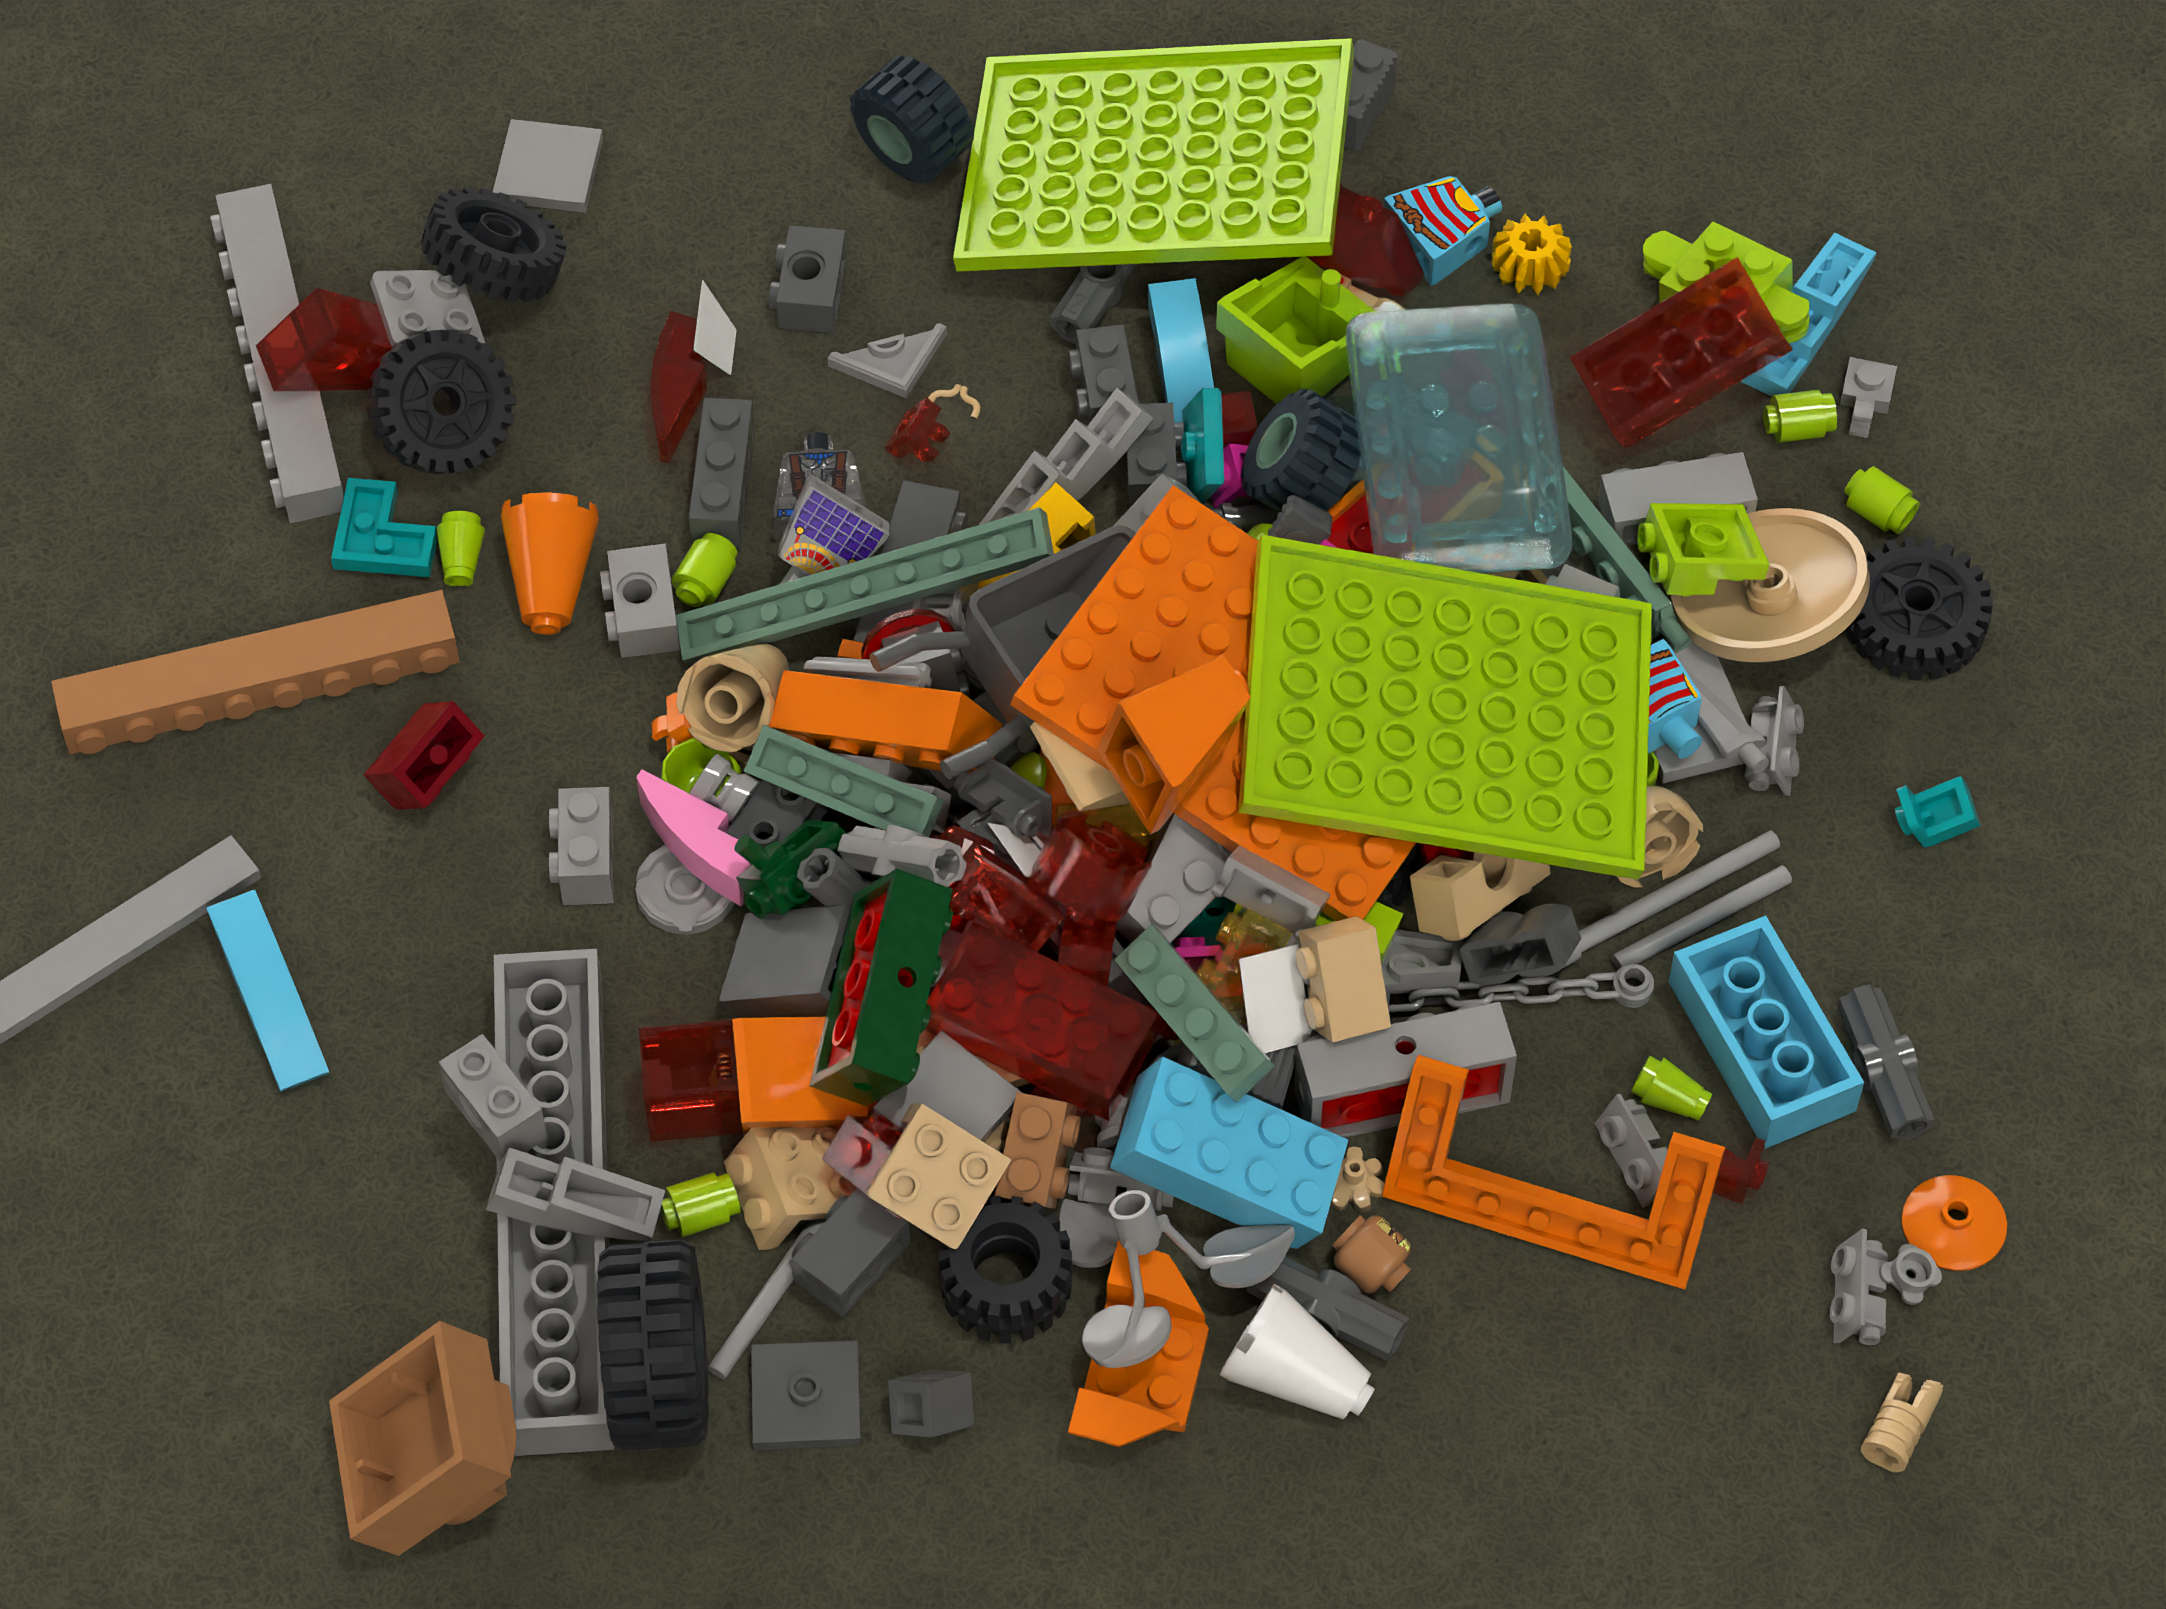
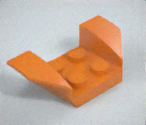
(1156, 1393)

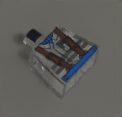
(819, 459)

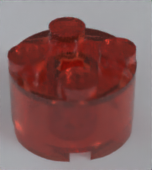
(1090, 868)

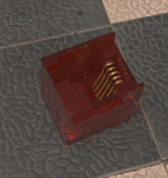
(690, 1080)

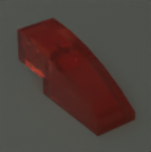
(676, 383)

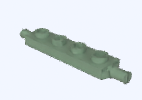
(1618, 565)

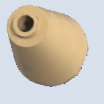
(731, 695)

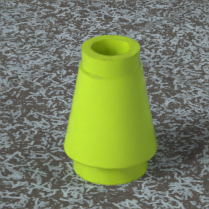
(460, 544)
(1670, 1089)

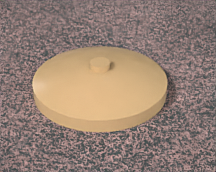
(1807, 599)

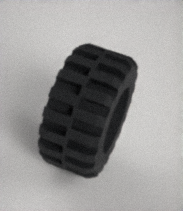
(652, 1345)

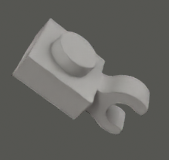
(1867, 390)

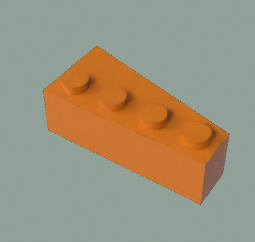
(879, 719)

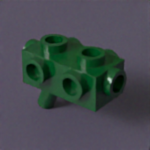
(772, 879)

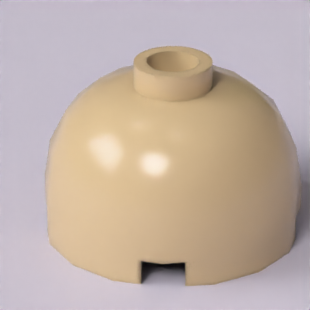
(1668, 835)

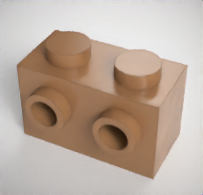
(1038, 1147)

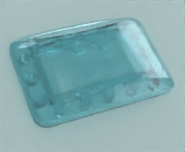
(1459, 438)

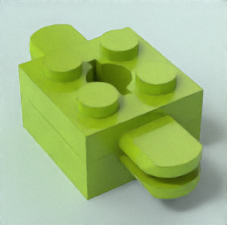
(1682, 264)

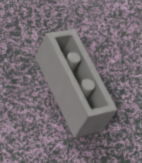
(1716, 479)

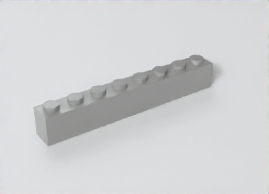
(264, 297)

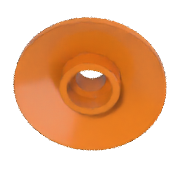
(1952, 1242)

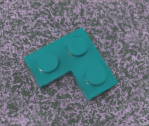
(372, 542)

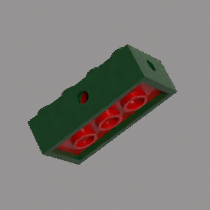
(882, 988)

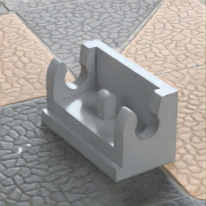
(1270, 891)

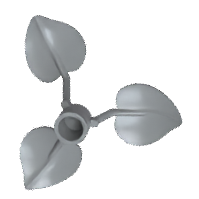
(1133, 1334)

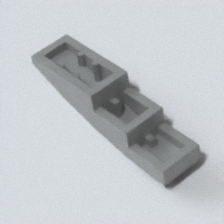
(1077, 459)

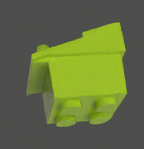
(1289, 329)

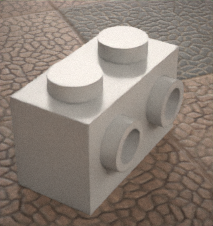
(585, 845)

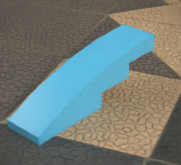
(1829, 288)
(267, 990)

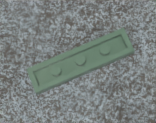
(841, 783)
(1194, 1013)

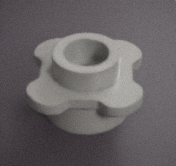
(1921, 1264)

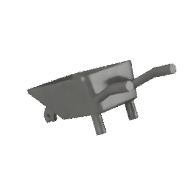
(1011, 630)

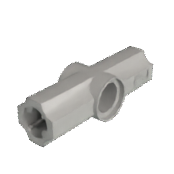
(882, 851)

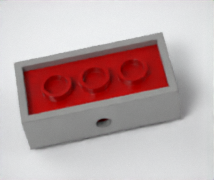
(1364, 1079)

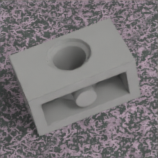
(637, 576)
(492, 1098)

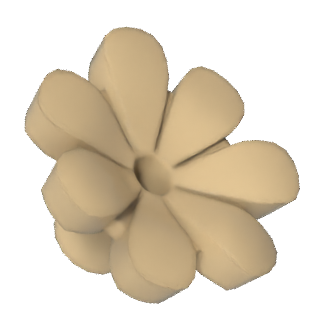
(1357, 1182)

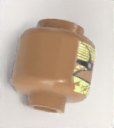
(1372, 1254)

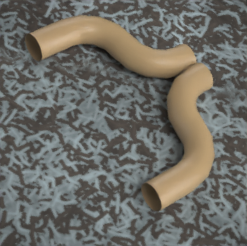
(963, 393)

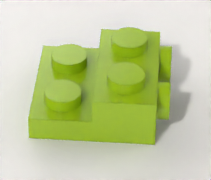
(1699, 545)

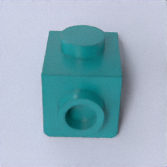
(1937, 812)

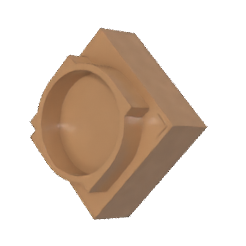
(423, 1439)

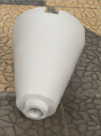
(1297, 1360)

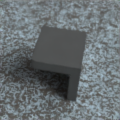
(931, 1403)

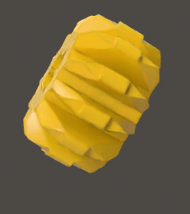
(1531, 254)

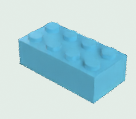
(1765, 1032)
(1227, 1154)

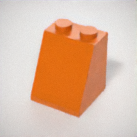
(1171, 736)
(775, 1075)

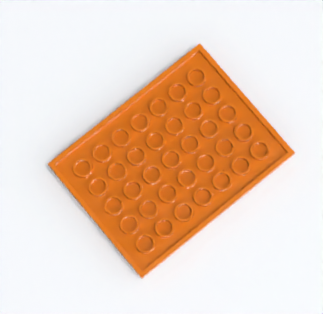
(1159, 611)

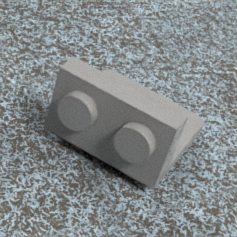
(423, 302)

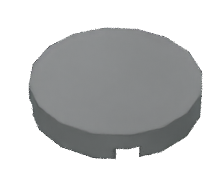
(677, 908)

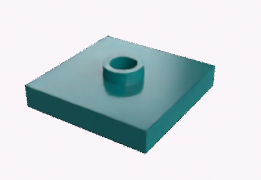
(1203, 443)

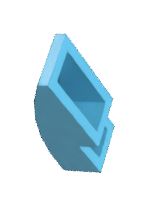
(1179, 341)

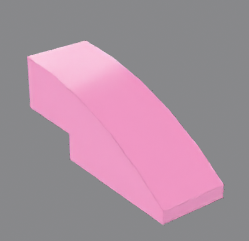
(694, 834)

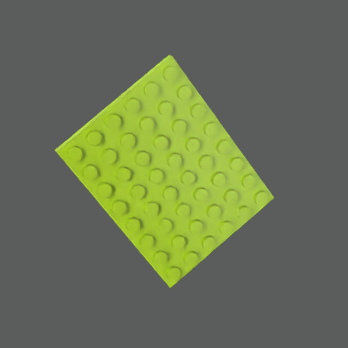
(1156, 156)
(1447, 708)

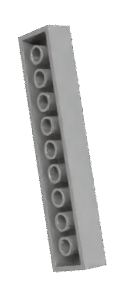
(548, 1277)

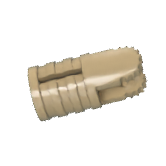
(1900, 1424)

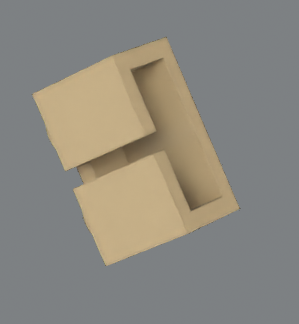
(1345, 979)

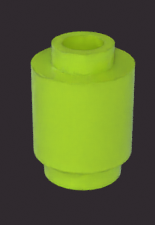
(1800, 415)
(1881, 500)
(705, 570)
(699, 1204)

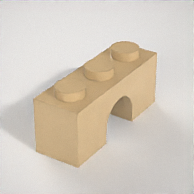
(1461, 894)

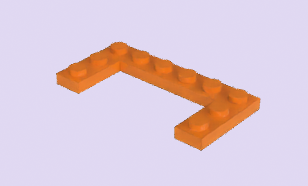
(1649, 1248)

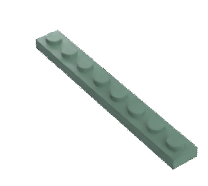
(866, 586)

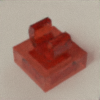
(914, 431)

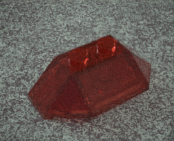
(1372, 246)

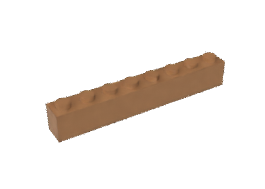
(255, 672)

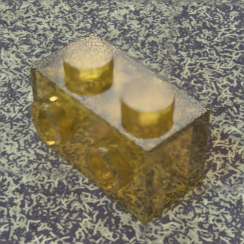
(1240, 937)

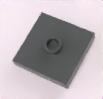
(805, 1395)

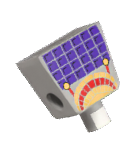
(828, 531)

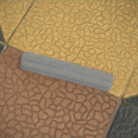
(902, 673)

